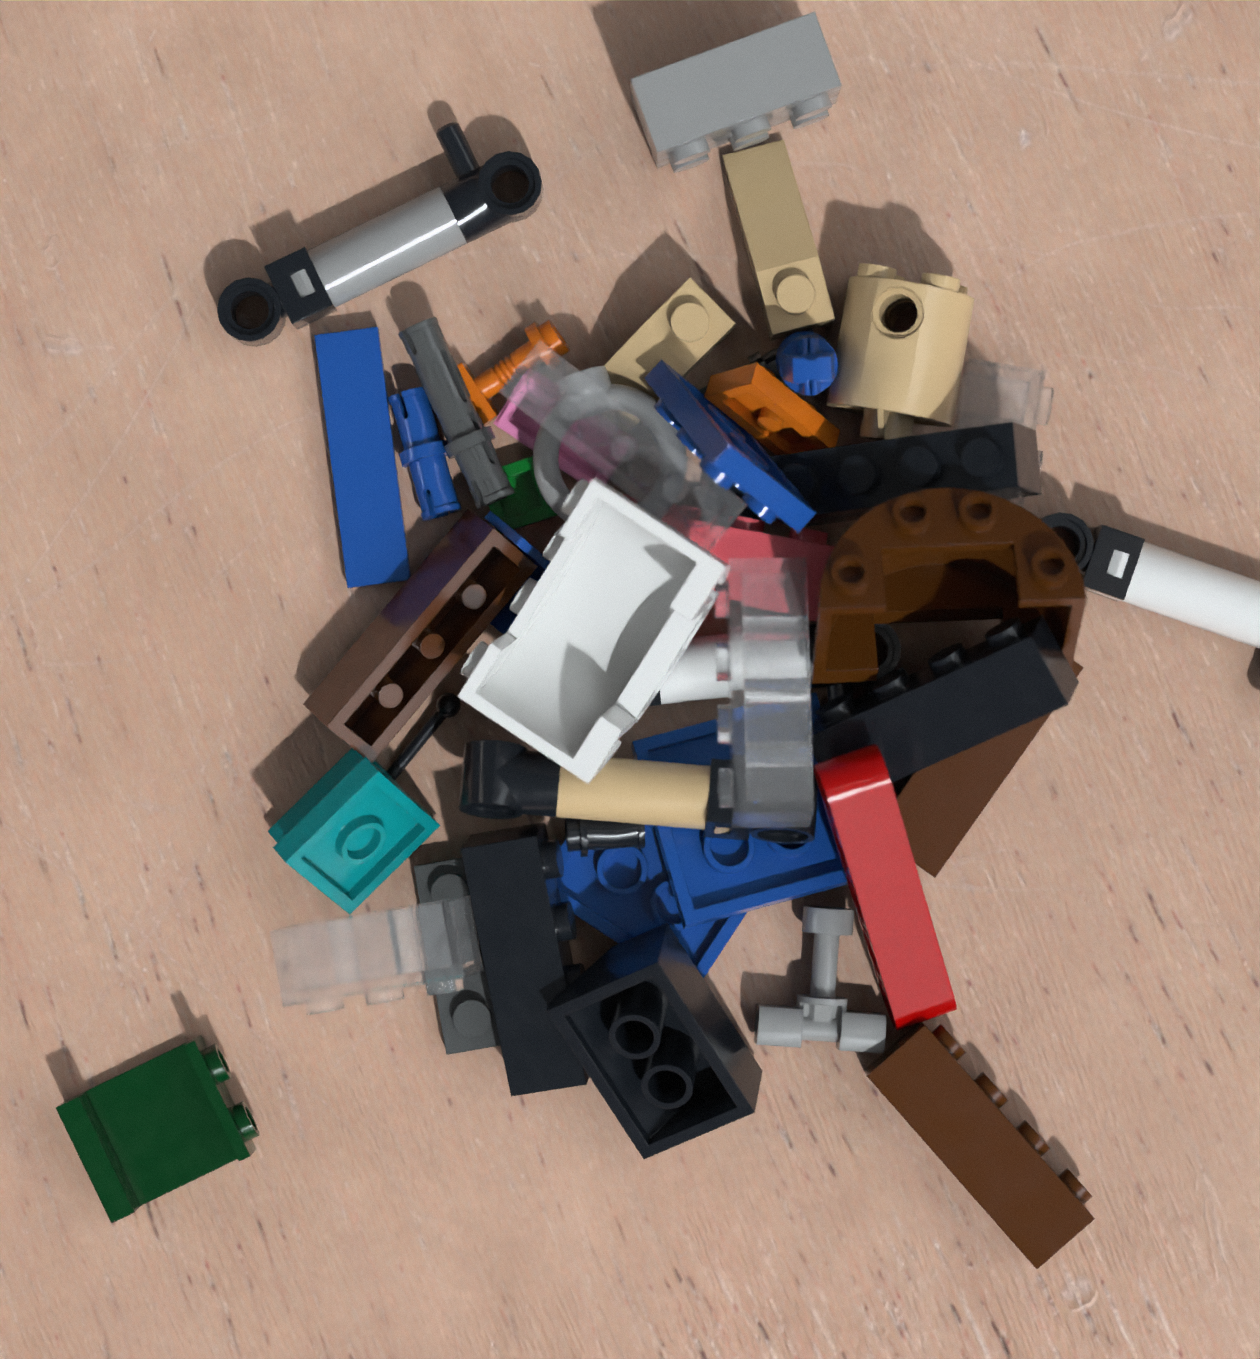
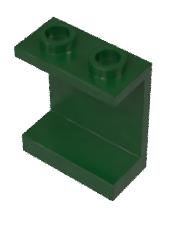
(158, 1126)

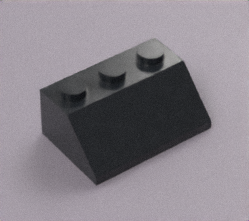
(657, 1043)

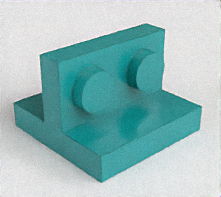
(351, 830)

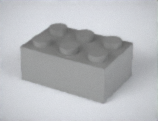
(736, 93)

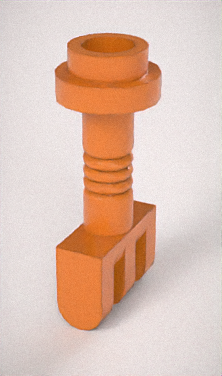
(494, 378)

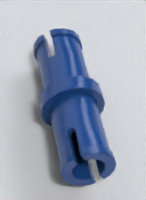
(424, 454)

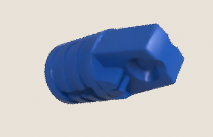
(806, 362)

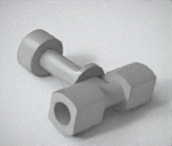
(821, 1013)

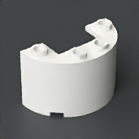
(594, 630)

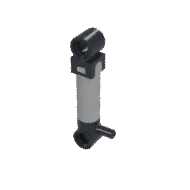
(390, 245)

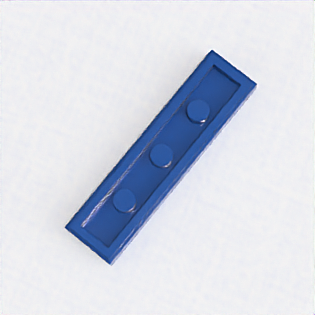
(363, 457)

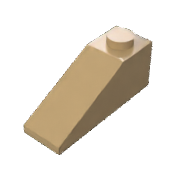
(778, 240)
(677, 333)

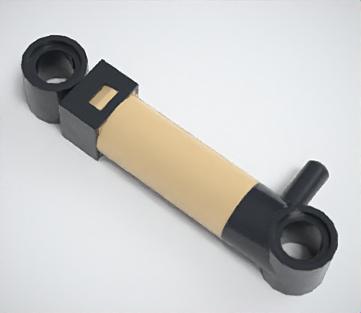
(511, 781)

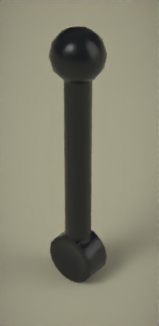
(447, 706)

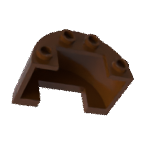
(938, 561)

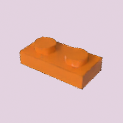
(770, 410)

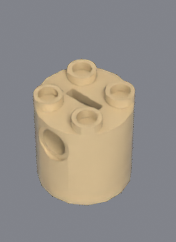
(904, 374)

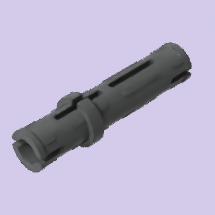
(461, 424)

